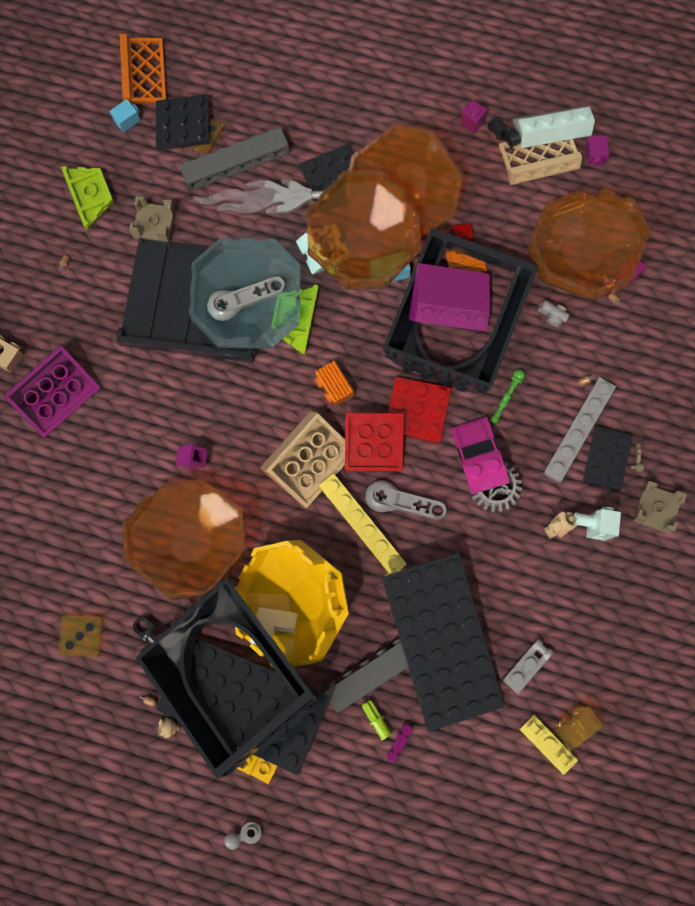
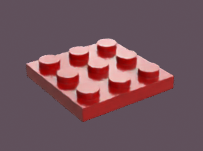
(422, 406)
(373, 441)

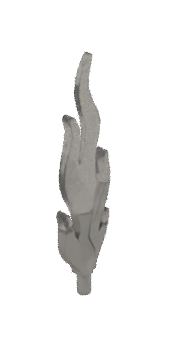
(269, 194)

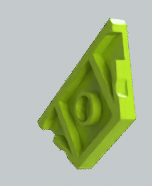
(88, 192)
(299, 335)

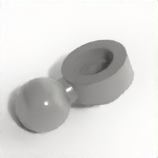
(233, 840)

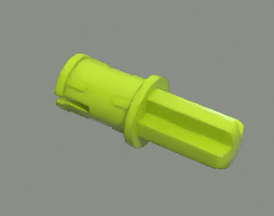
(376, 720)

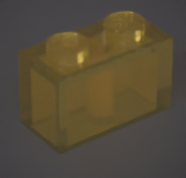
(578, 727)

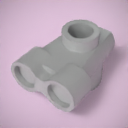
(556, 314)

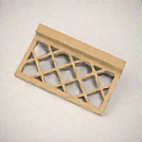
(544, 166)

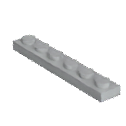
(579, 430)

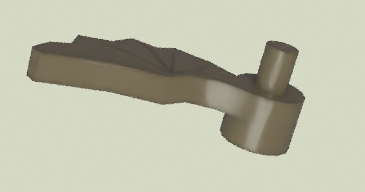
(639, 467)

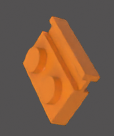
(464, 262)

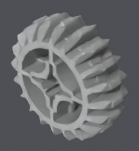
(488, 501)

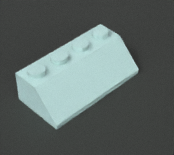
(554, 126)

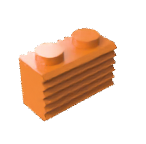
(334, 384)

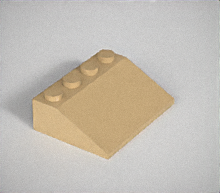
(306, 458)

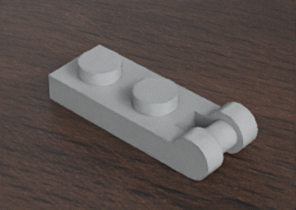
(527, 667)

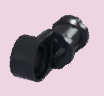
(504, 132)
(149, 633)

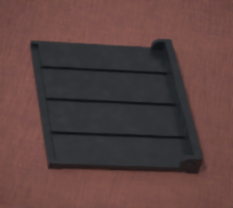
(160, 302)

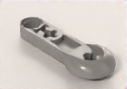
(241, 298)
(399, 500)

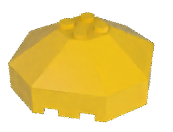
(298, 581)

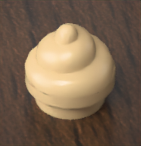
(167, 727)

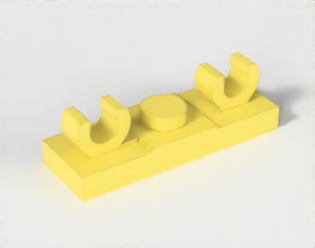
(548, 744)

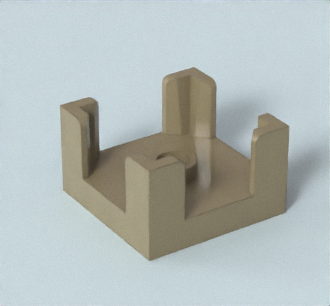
(153, 220)
(658, 508)

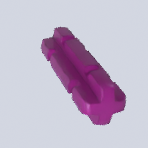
(399, 743)

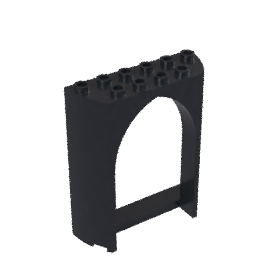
(479, 372)
(170, 670)

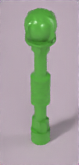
(517, 378)

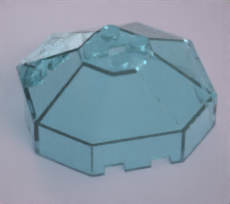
(236, 266)

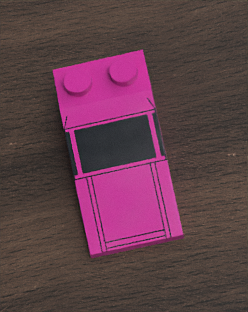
(479, 455)

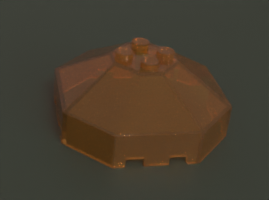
(419, 166)
(363, 230)
(589, 243)
(185, 538)

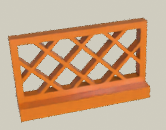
(127, 66)

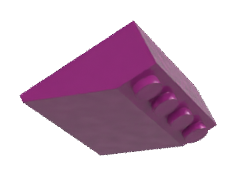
(450, 297)
(51, 391)

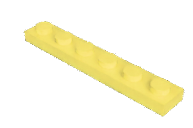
(362, 524)

